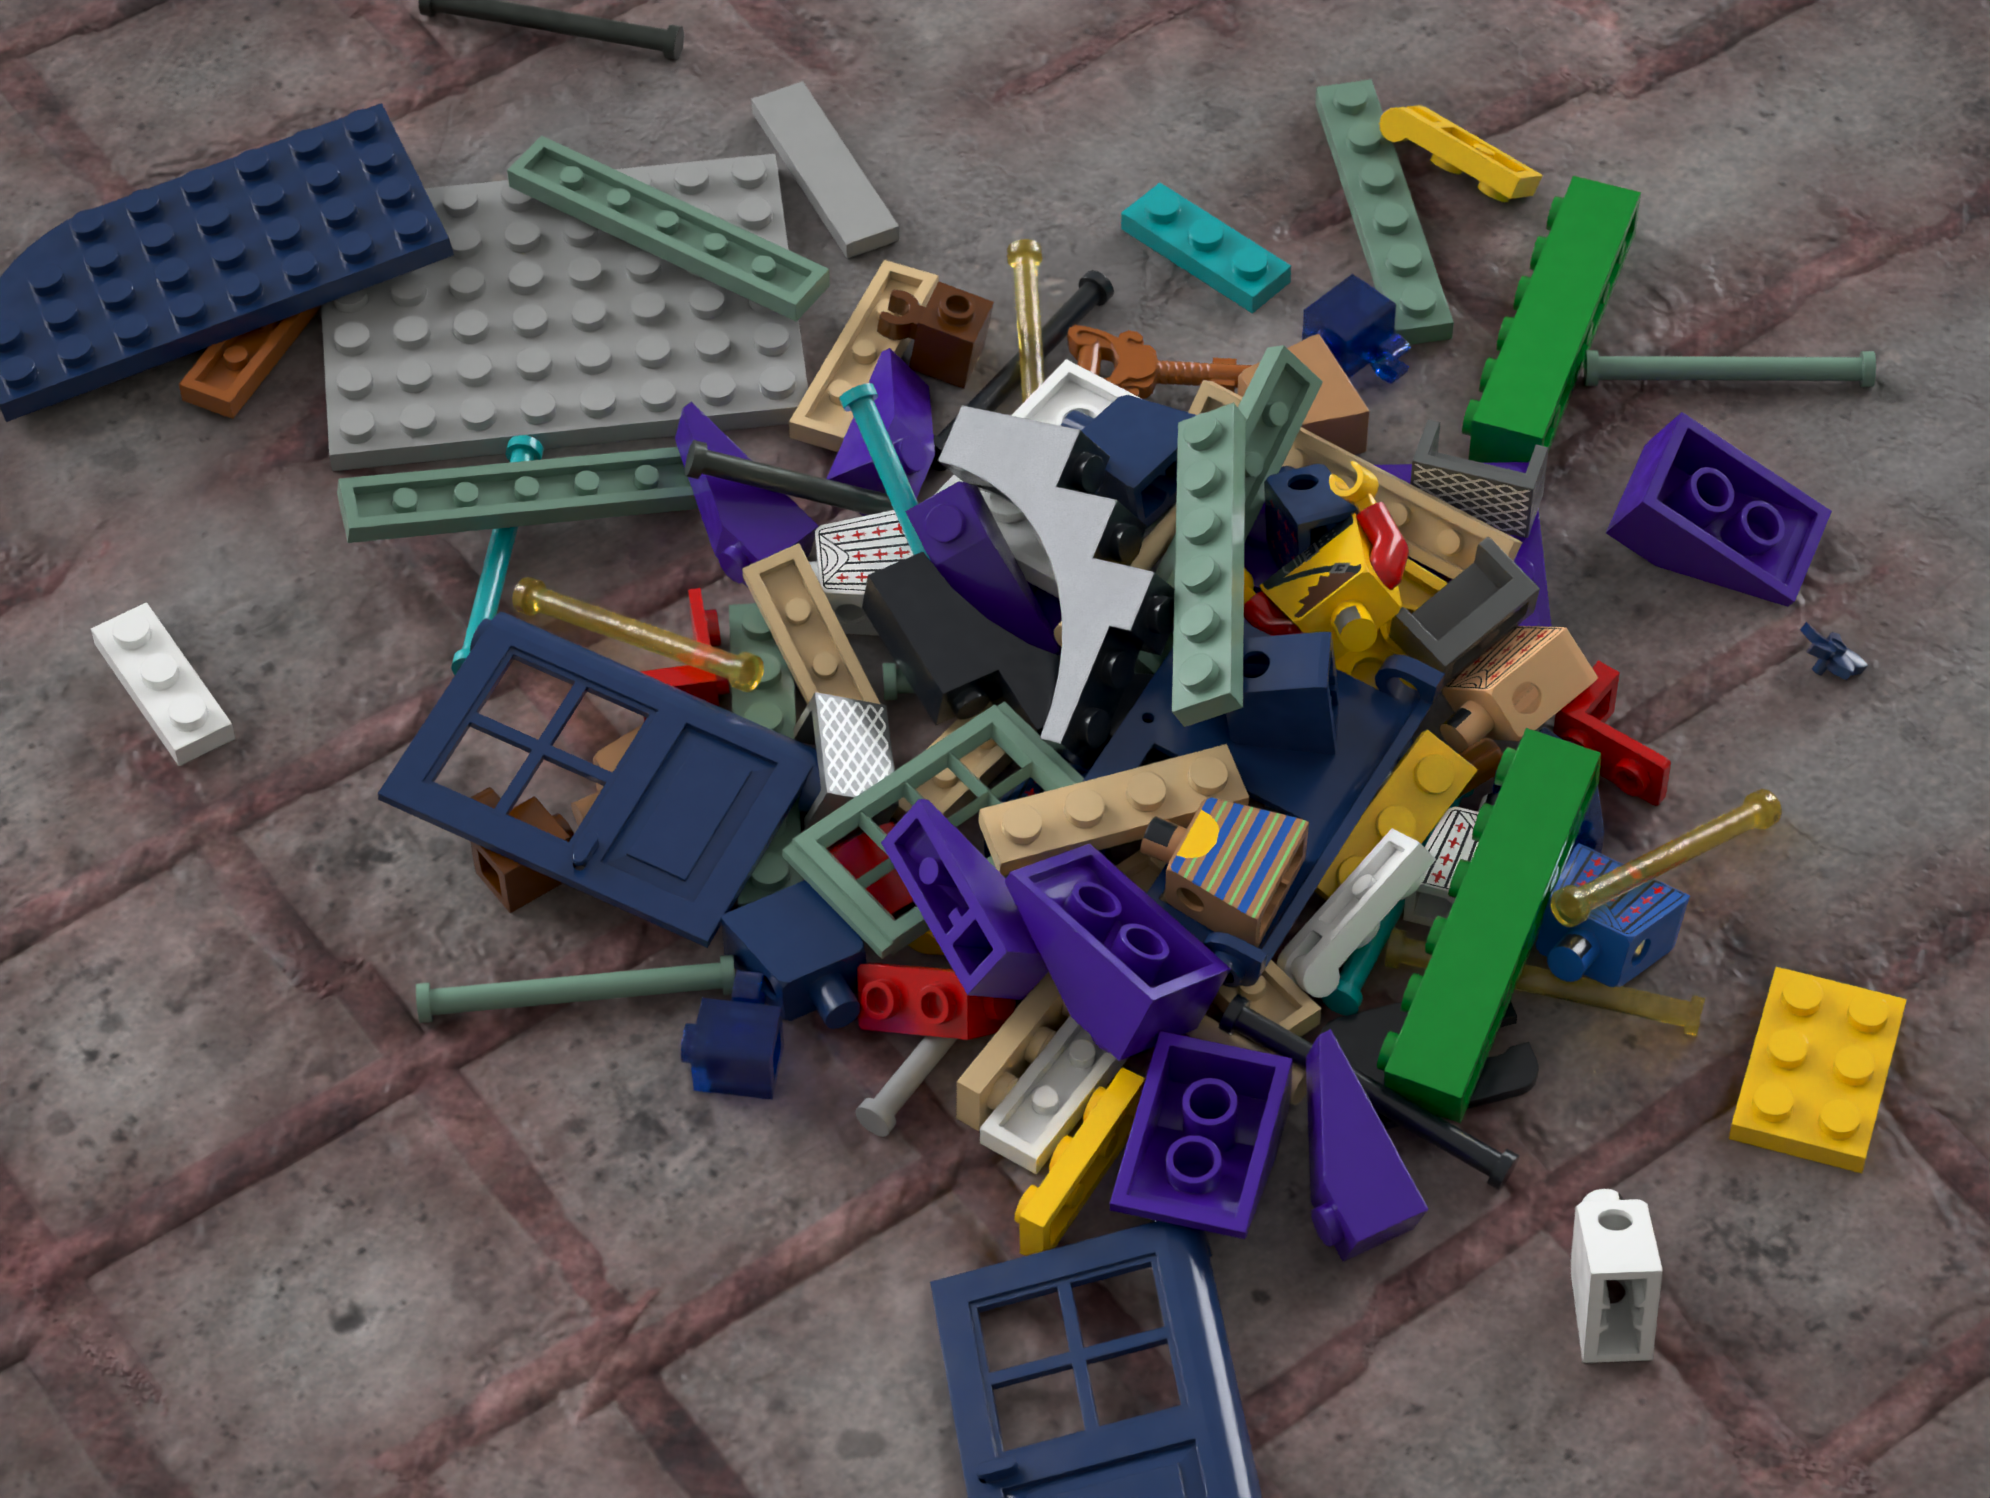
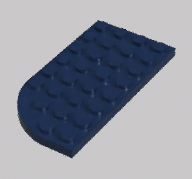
(212, 258)

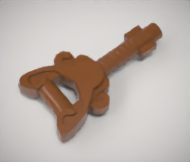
(1138, 366)

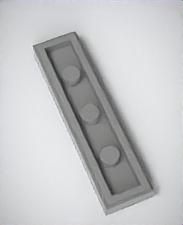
(825, 170)

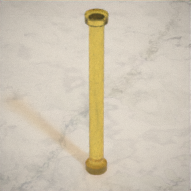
(1024, 257)
(742, 670)
(1573, 904)
(1582, 991)

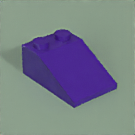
(1718, 515)
(1114, 951)
(1204, 1135)

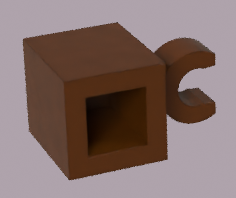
(945, 333)
(508, 880)

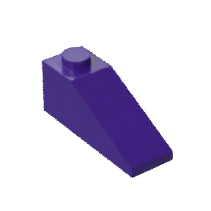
(907, 417)
(740, 518)
(978, 562)
(964, 905)
(1356, 1174)

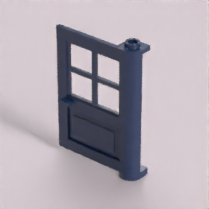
(1315, 787)
(674, 818)
(1168, 1453)

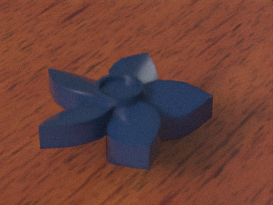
(1832, 654)

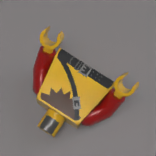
(1342, 580)

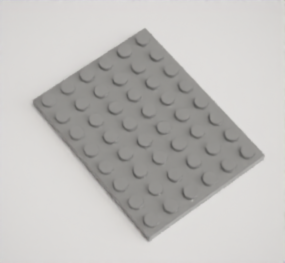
(558, 331)

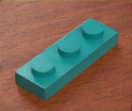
(1206, 247)

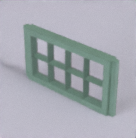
(849, 895)

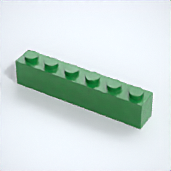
(1553, 322)
(1491, 923)

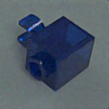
(1358, 329)
(736, 1042)

